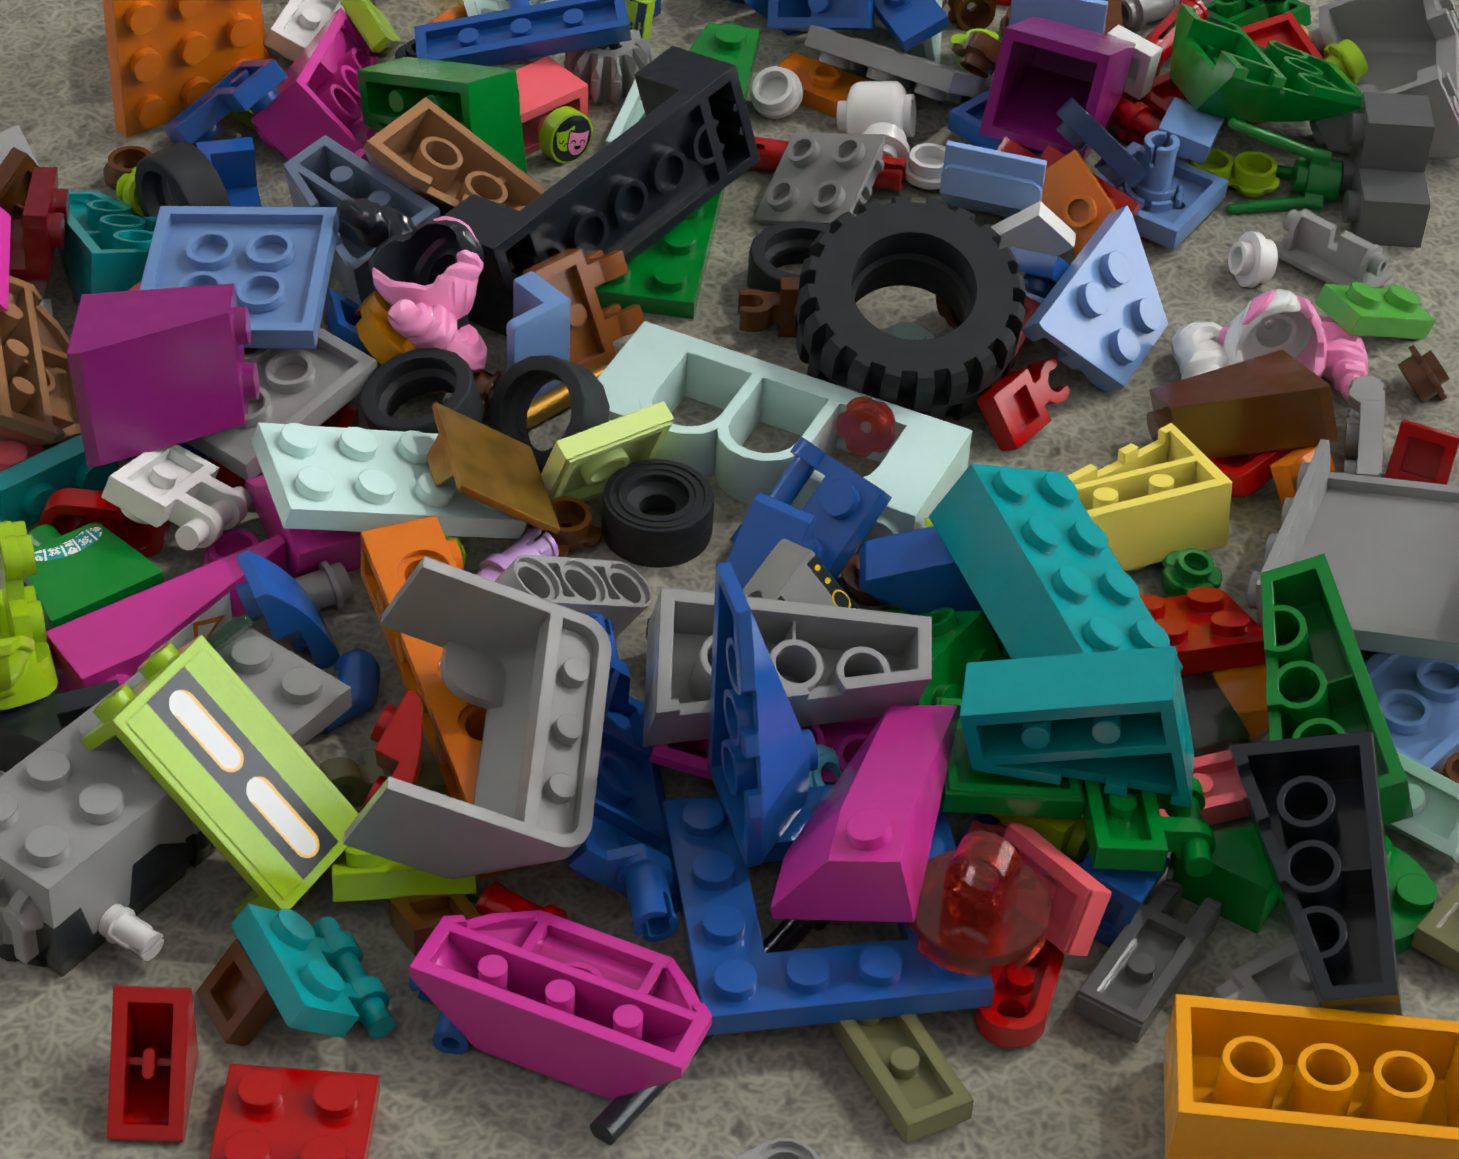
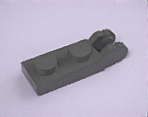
(1146, 964)

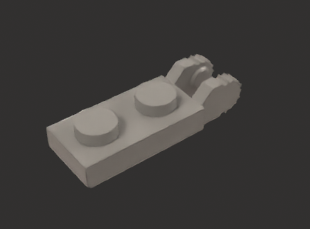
(1365, 427)

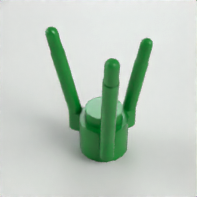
(1314, 178)

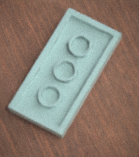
(365, 482)

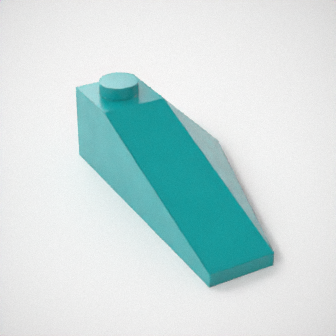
(104, 244)

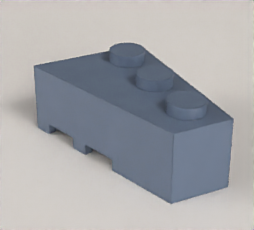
(326, 176)

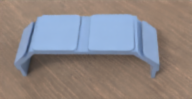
(1001, 180)

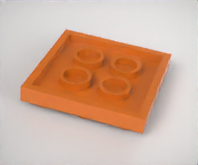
(174, 53)

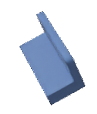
(538, 323)

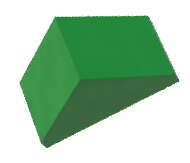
(1237, 880)

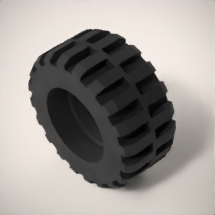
(920, 249)

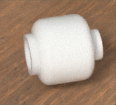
(874, 103)

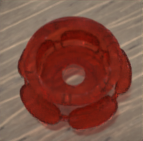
(881, 421)

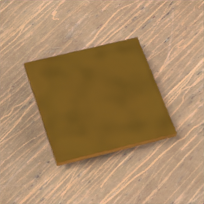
(489, 468)

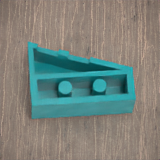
(1083, 718)

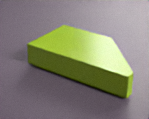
(372, 25)

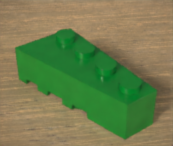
(1318, 673)

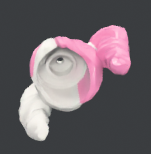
(1293, 328)

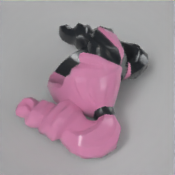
(424, 275)

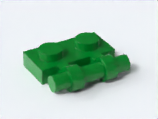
(1134, 835)

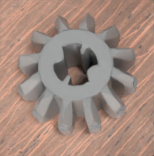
(611, 67)

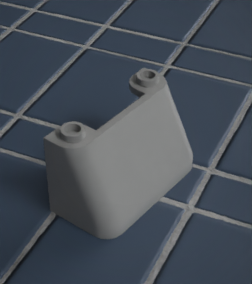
(1408, 51)

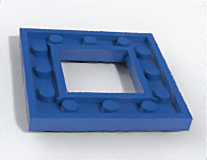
(794, 987)

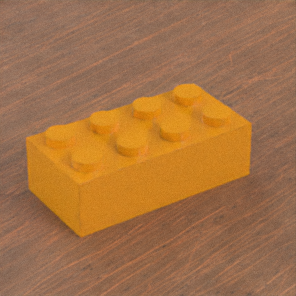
(1307, 1083)

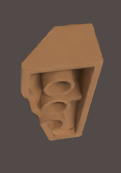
(447, 161)

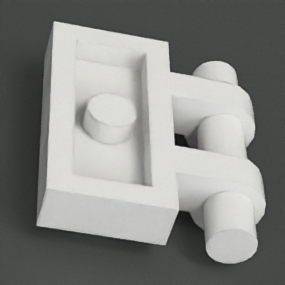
(179, 489)

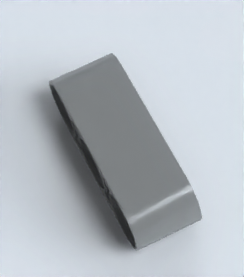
(582, 585)

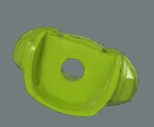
(25, 656)

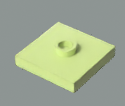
(587, 459)

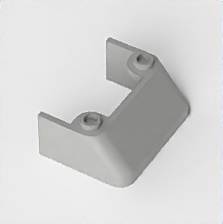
(545, 700)

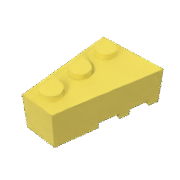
(1157, 500)

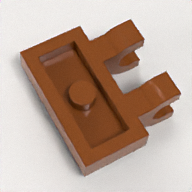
(590, 326)

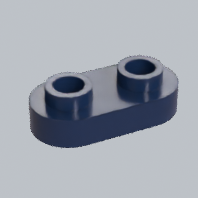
(1082, 129)

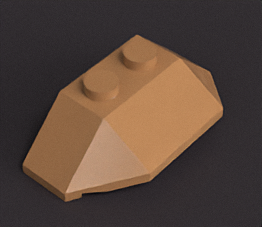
(34, 372)

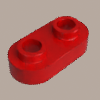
(75, 508)
(1022, 994)

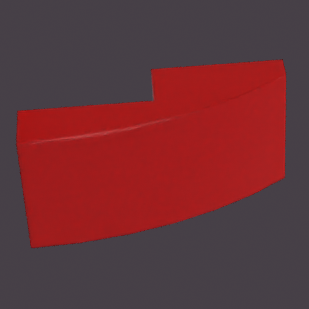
(399, 741)

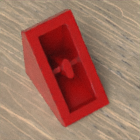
(151, 1062)

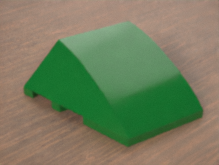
(1235, 78)

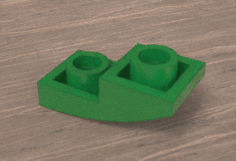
(1252, 11)

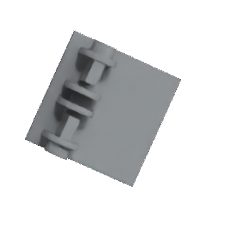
(822, 177)

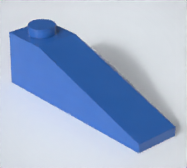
(754, 741)

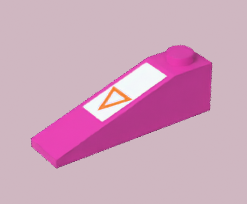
(124, 634)

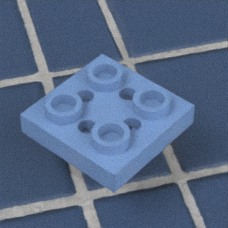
(1172, 193)

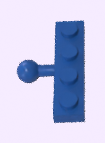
(525, 32)

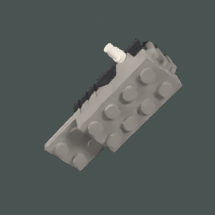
(101, 840)

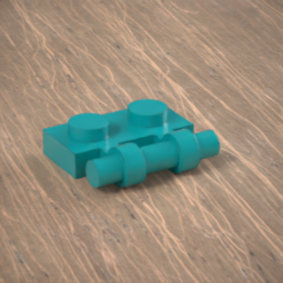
(313, 972)

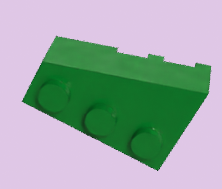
(474, 95)

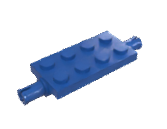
(627, 832)

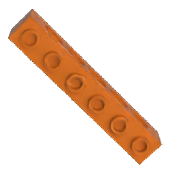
(449, 724)

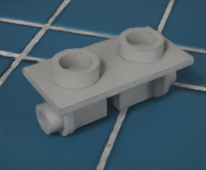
(1314, 252)

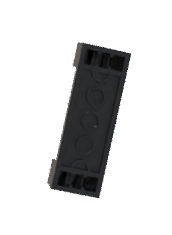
(631, 189)

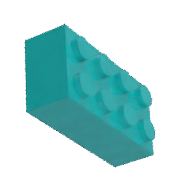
(1041, 565)

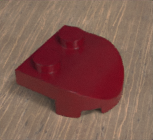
(40, 230)

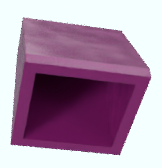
(1044, 67)
(159, 368)

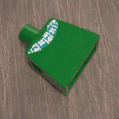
(85, 571)

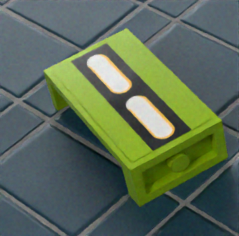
(230, 770)

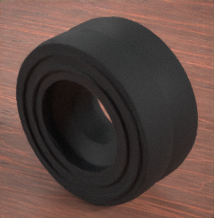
(651, 538)

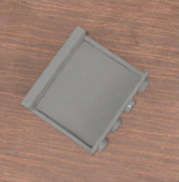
(1387, 550)

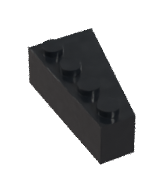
(1326, 851)

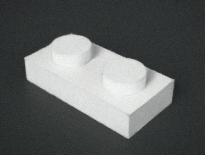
(299, 25)

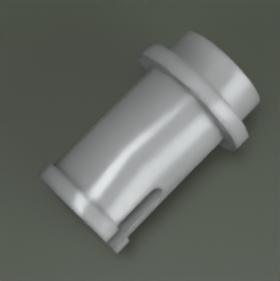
(1140, 12)
(327, 585)

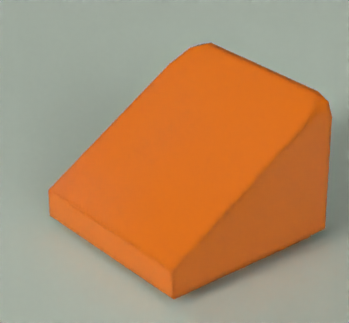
(1247, 695)

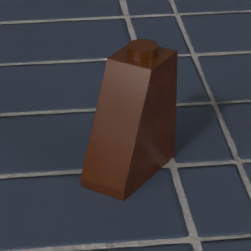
(1248, 407)

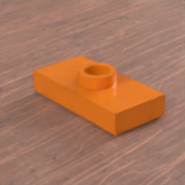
(821, 82)
(1076, 197)

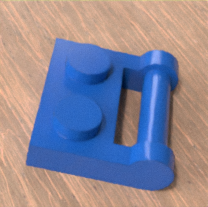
(842, 503)

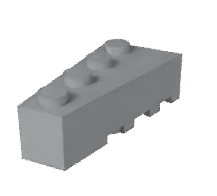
(828, 658)

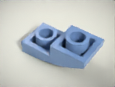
(1193, 128)

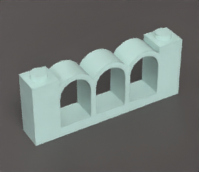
(669, 365)

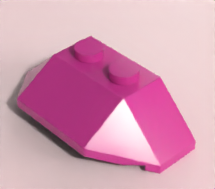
(563, 999)

